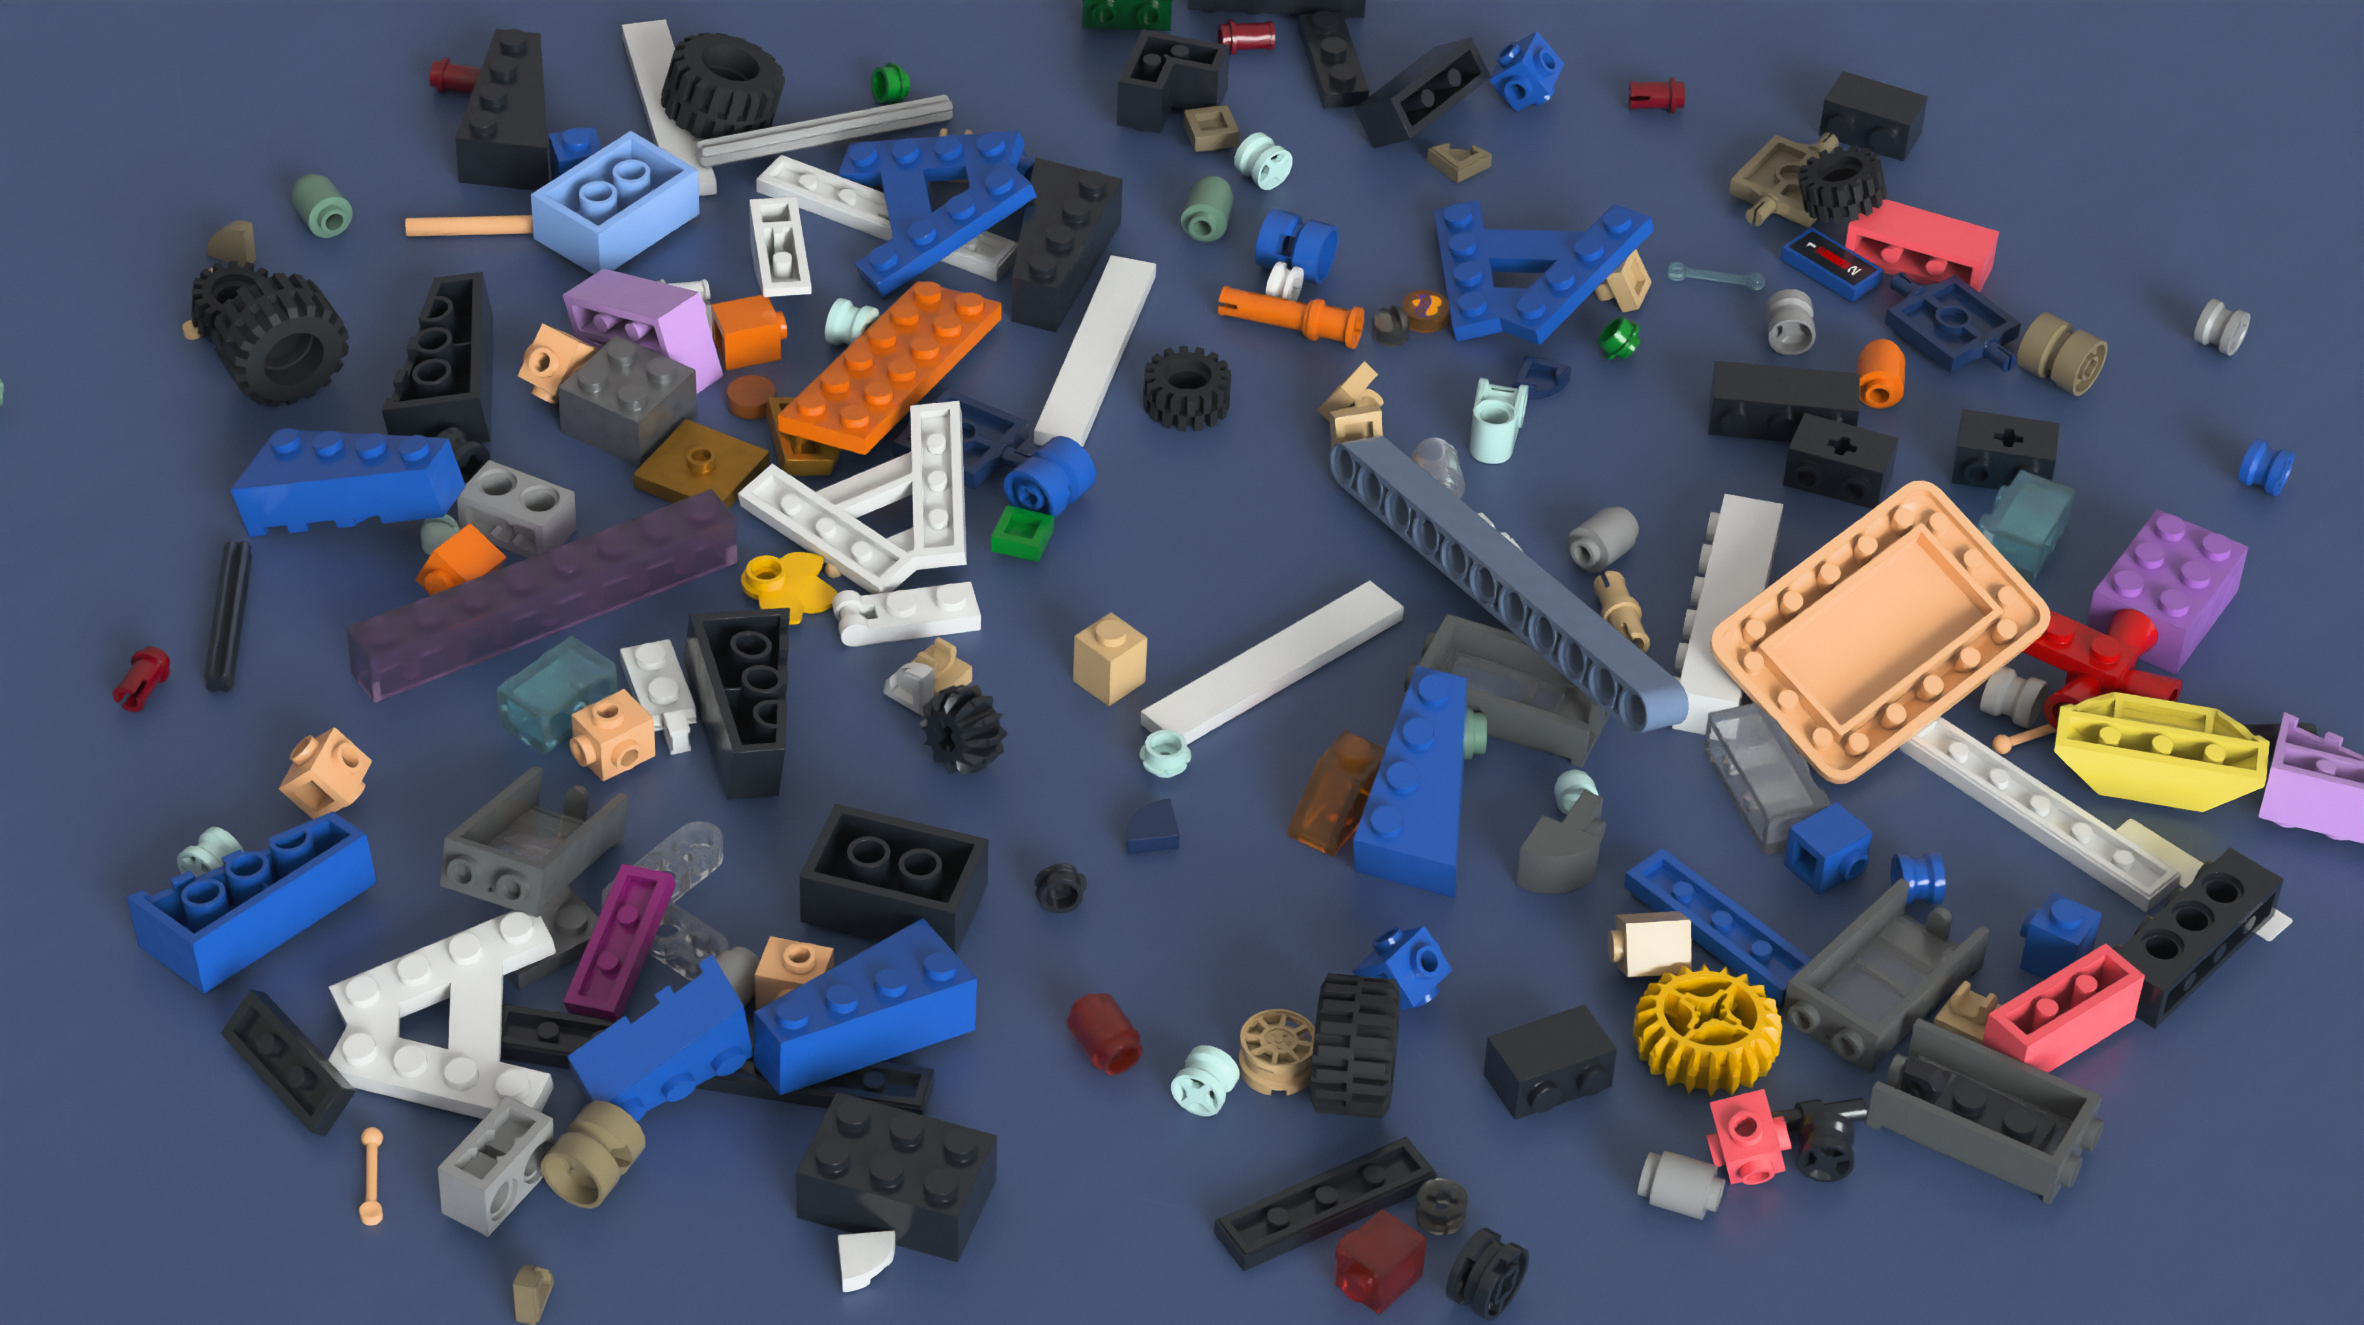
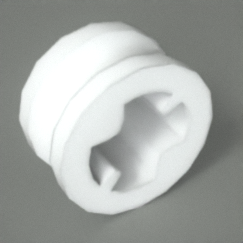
(1285, 282)

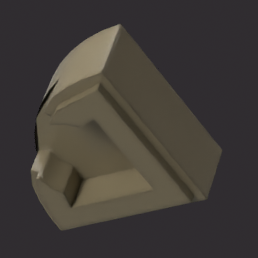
(1459, 163)
(233, 243)
(531, 1293)

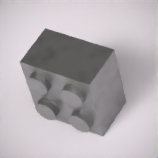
(627, 400)

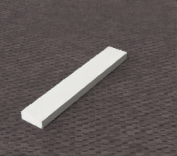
(650, 55)
(867, 211)
(1096, 350)
(1274, 663)
(2043, 814)

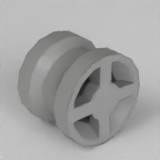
(2222, 327)

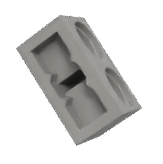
(517, 510)
(495, 1166)

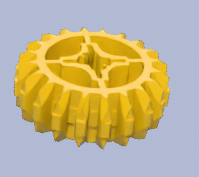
(1707, 1030)

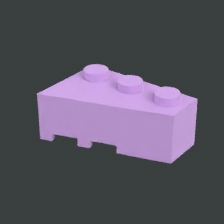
(648, 314)
(2315, 784)

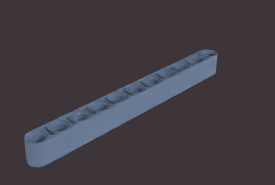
(1510, 585)

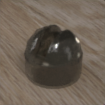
(1383, 329)

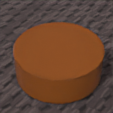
(749, 396)

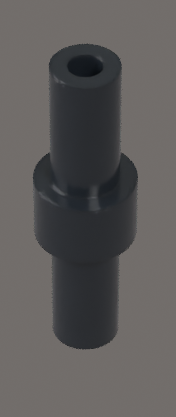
(1852, 1109)

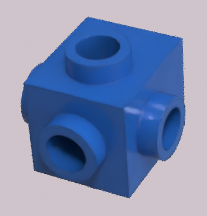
(1526, 72)
(1410, 959)

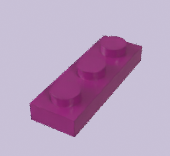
(619, 943)

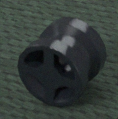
(468, 454)
(1826, 1146)

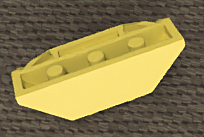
(2160, 751)

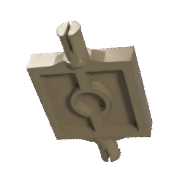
(1772, 181)

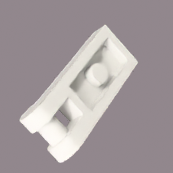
(906, 614)

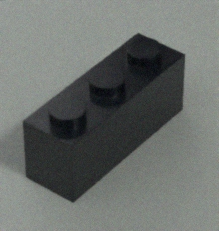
(1422, 92)
(1772, 399)

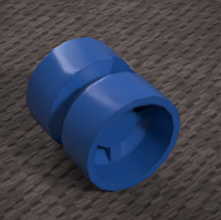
(1297, 244)
(1051, 478)

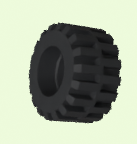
(721, 86)
(280, 339)
(1355, 1045)

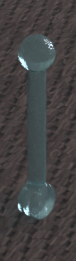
(1678, 271)

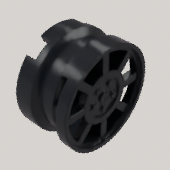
(1487, 1274)

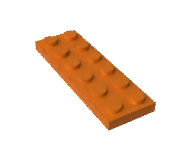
(890, 367)

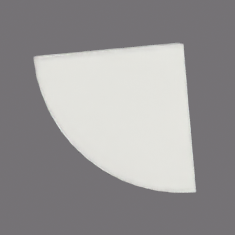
(911, 686)
(864, 1257)

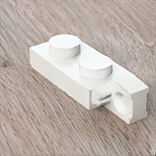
(661, 690)

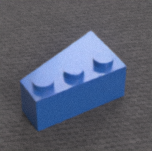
(669, 1048)

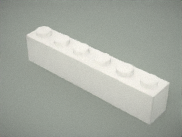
(1735, 573)

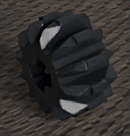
(963, 729)

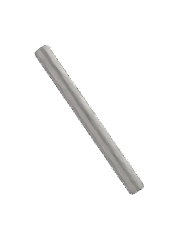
(823, 131)

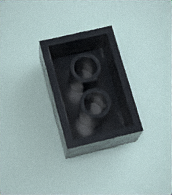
(887, 872)
(896, 1172)

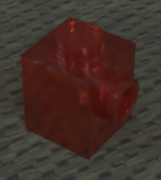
(1379, 1261)

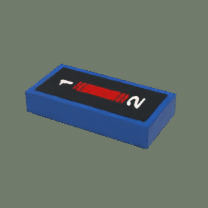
(1832, 264)

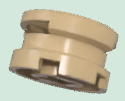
(1276, 1054)

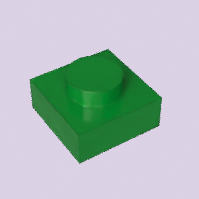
(1022, 533)

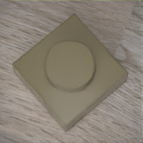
(1211, 128)

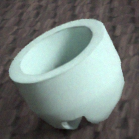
(437, 531)
(1570, 787)

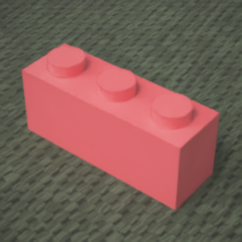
(1923, 244)
(2067, 1011)

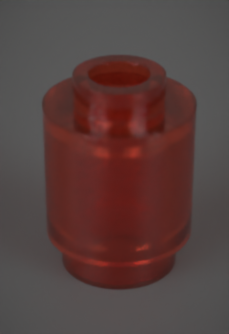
(1104, 1033)

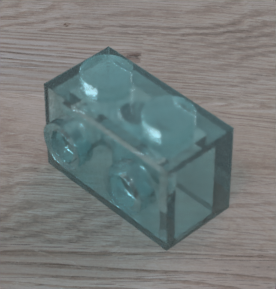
(2028, 522)
(543, 696)

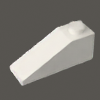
(778, 247)

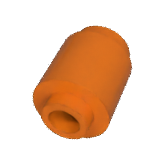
(1881, 374)

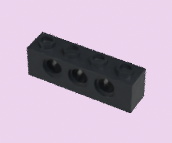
(2199, 931)

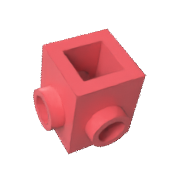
(1748, 1138)

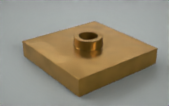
(698, 461)

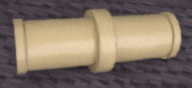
(1621, 609)

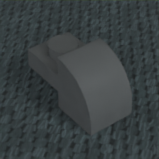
(1565, 853)

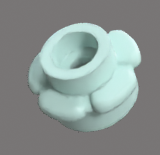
(1165, 753)

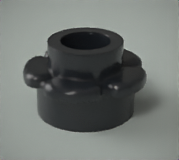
(1060, 887)

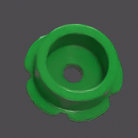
(890, 84)
(1619, 338)

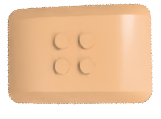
(1880, 631)

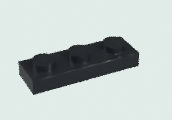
(1332, 59)
(288, 1062)

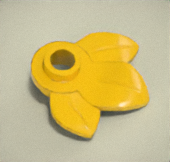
(788, 584)

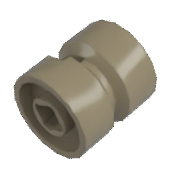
(2058, 351)
(593, 1154)

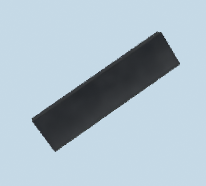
(1323, 1203)

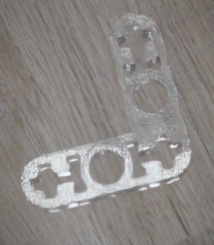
(673, 857)

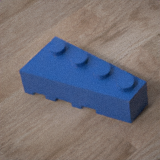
(346, 479)
(1416, 799)
(254, 902)
(866, 1011)

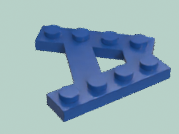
(918, 231)
(1570, 264)

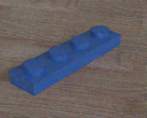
(1718, 922)

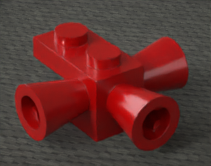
(2100, 661)

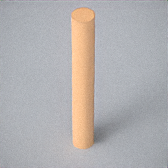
(469, 225)

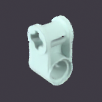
(1496, 421)

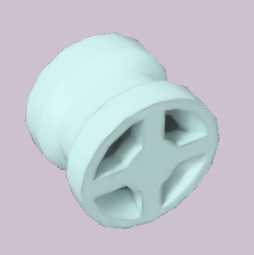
(1263, 161)
(848, 322)
(207, 854)
(1205, 1080)

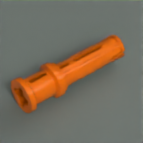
(1312, 318)

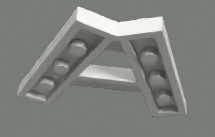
(827, 521)
(468, 971)

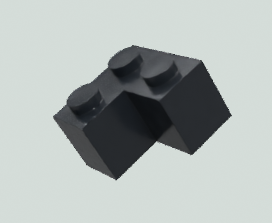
(1168, 74)

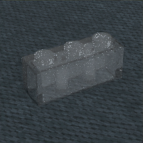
(1761, 773)

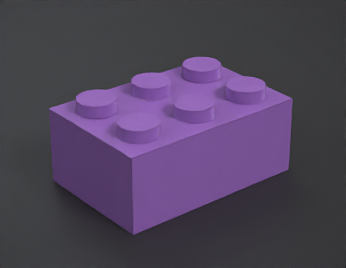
(2175, 578)

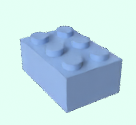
(615, 203)

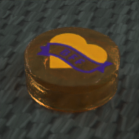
(1426, 310)

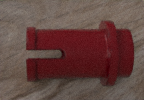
(1246, 35)
(453, 76)
(1657, 95)
(147, 670)

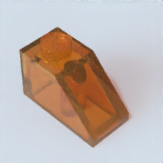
(1336, 794)

